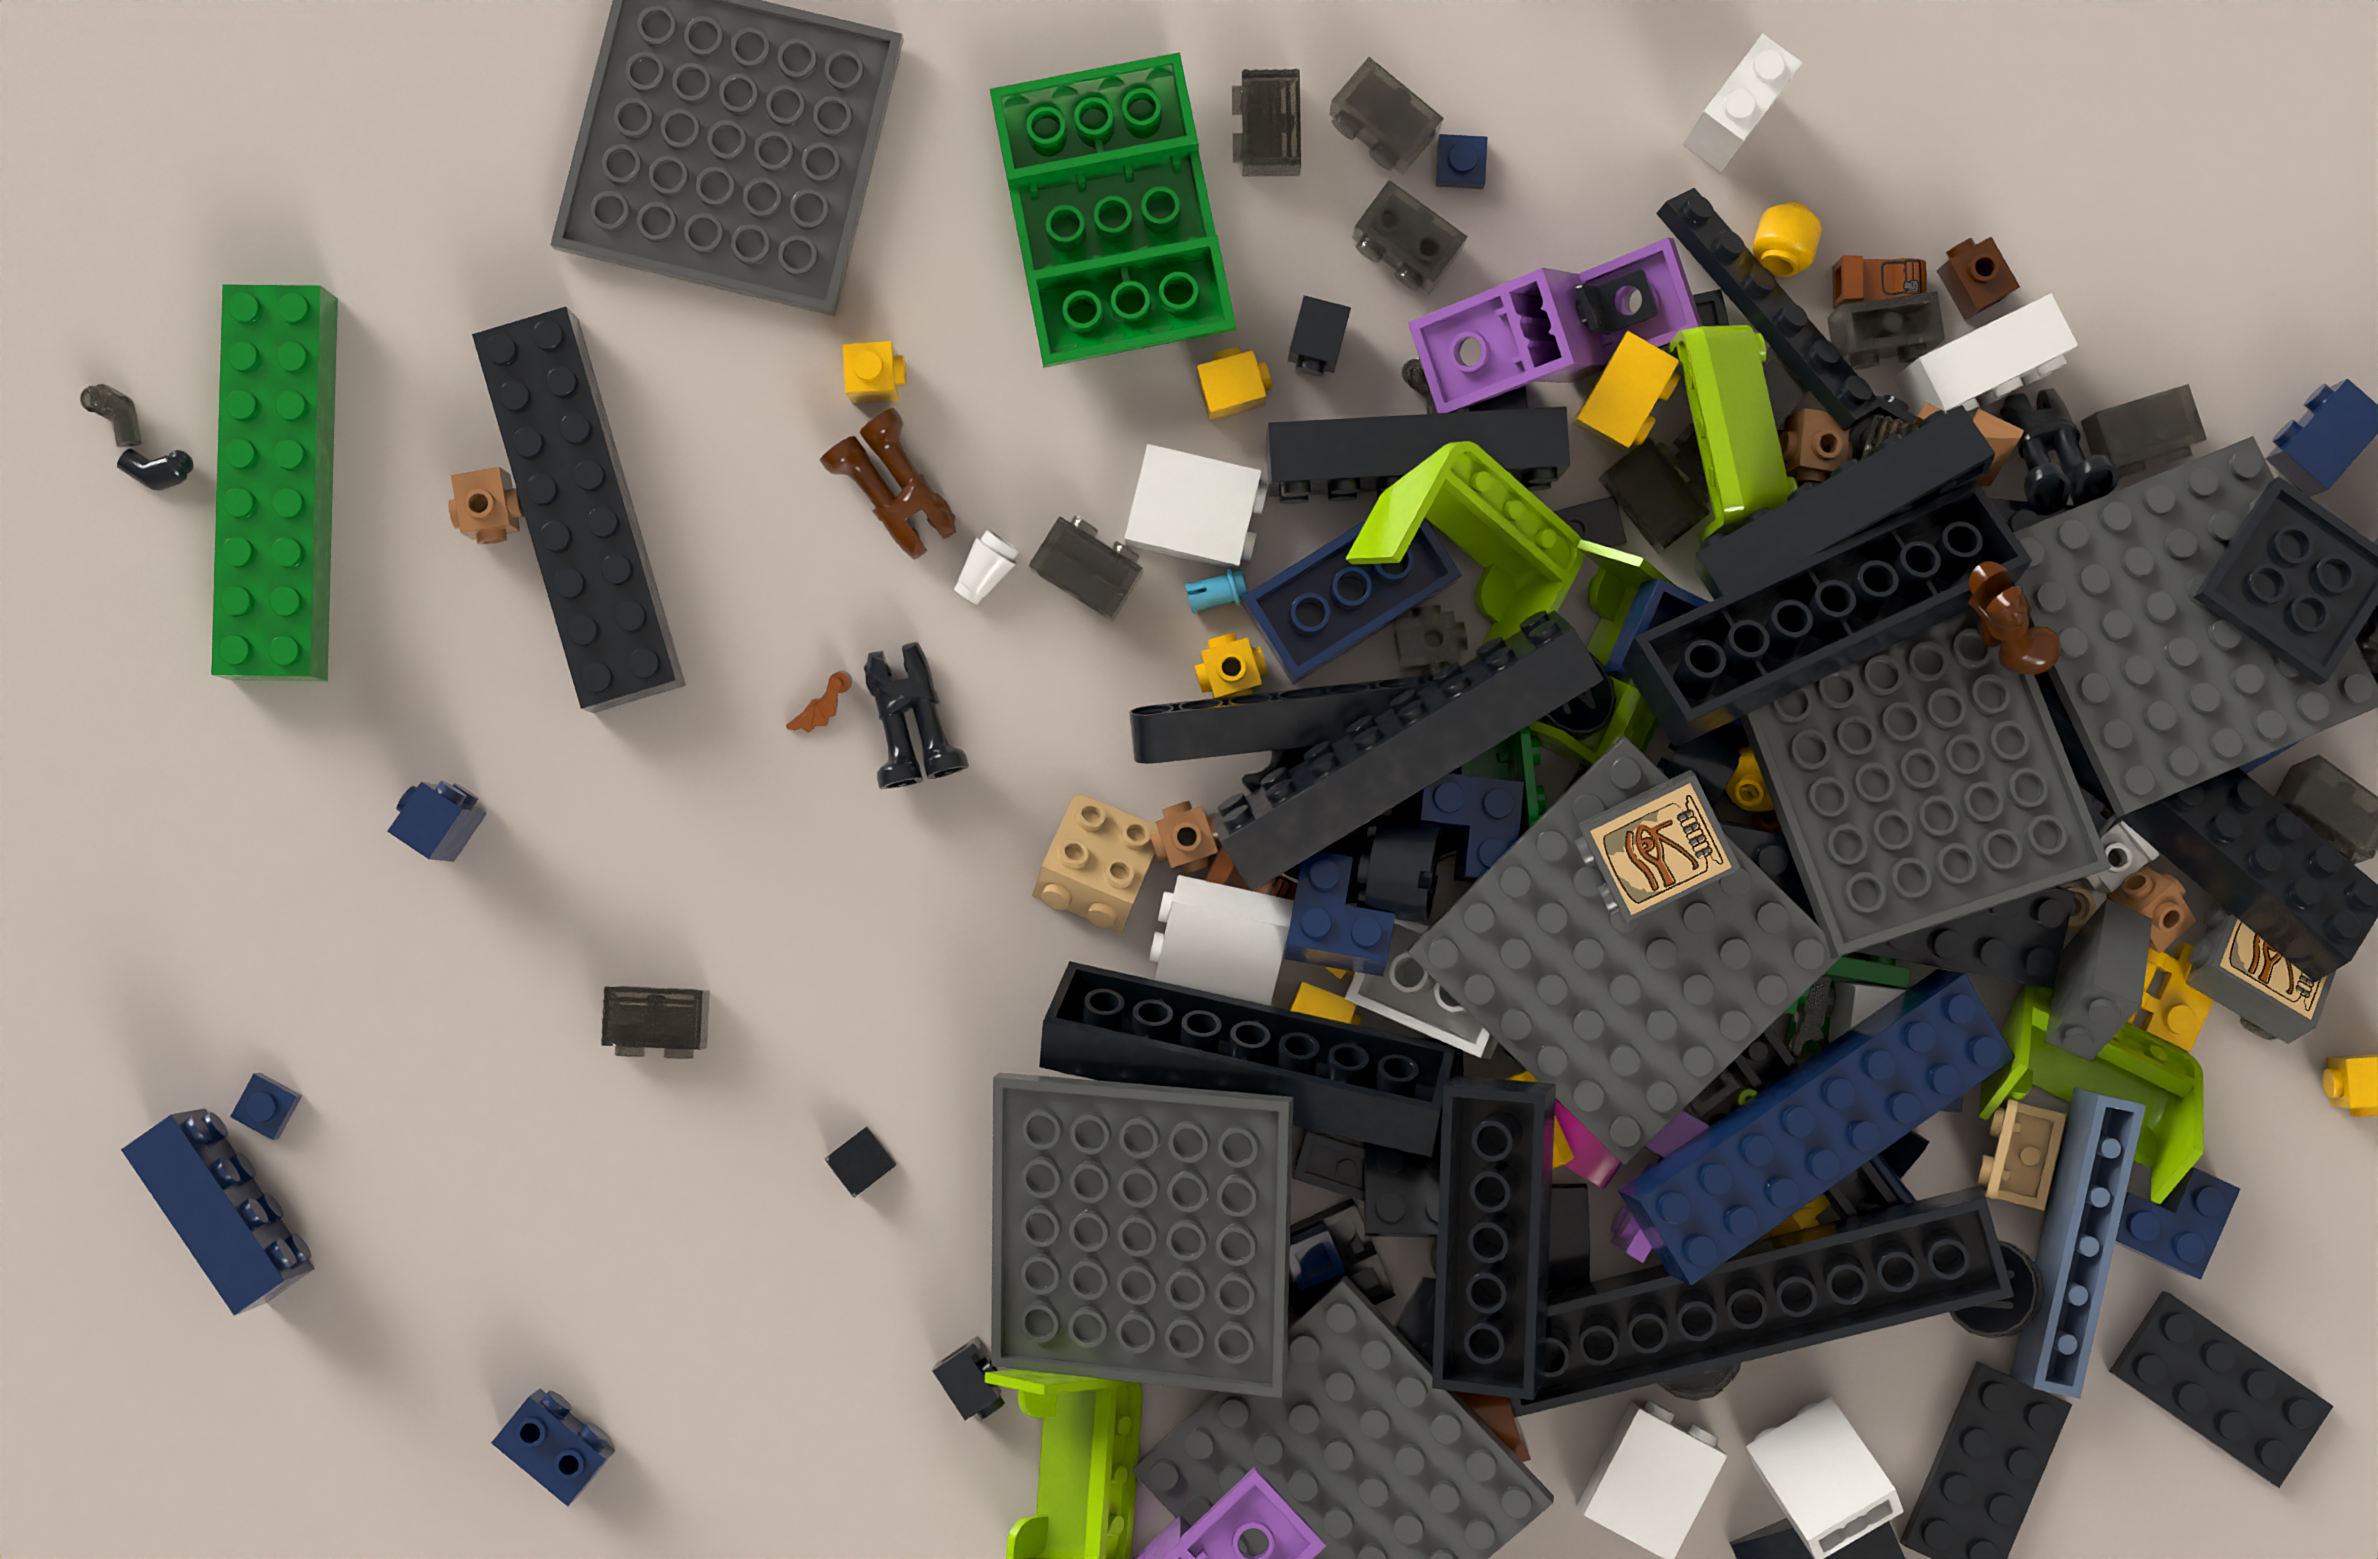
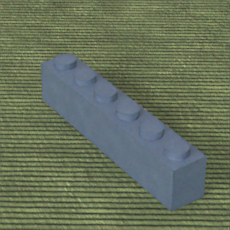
(2078, 1240)

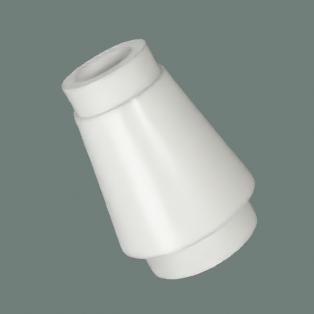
(985, 566)

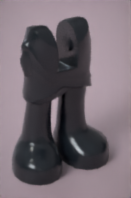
(2051, 429)
(892, 702)

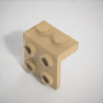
(1096, 863)
(2022, 1154)

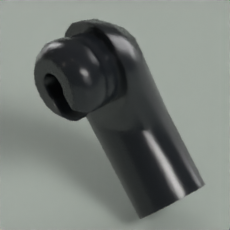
(158, 473)

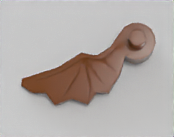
(820, 709)

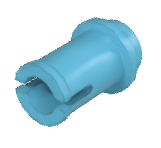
(1216, 590)

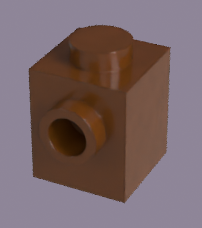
(1976, 276)

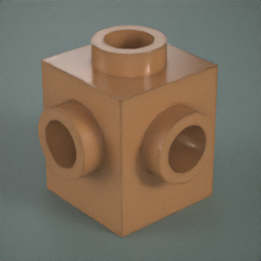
(1813, 445)
(485, 505)
(1187, 857)
(2159, 899)

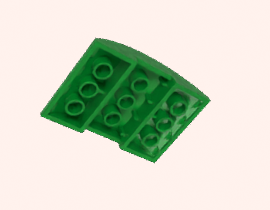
(1112, 210)

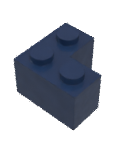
(1481, 811)
(1326, 929)
(2181, 1228)

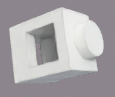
(2130, 848)

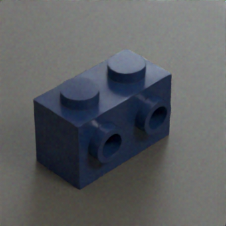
(2327, 437)
(437, 819)
(554, 1445)

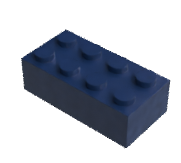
(1333, 605)
(219, 1208)

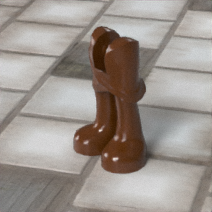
(883, 437)
(2005, 622)

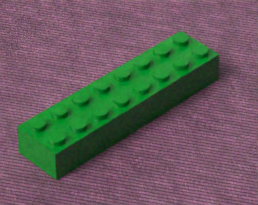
(274, 483)

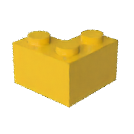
(1627, 391)

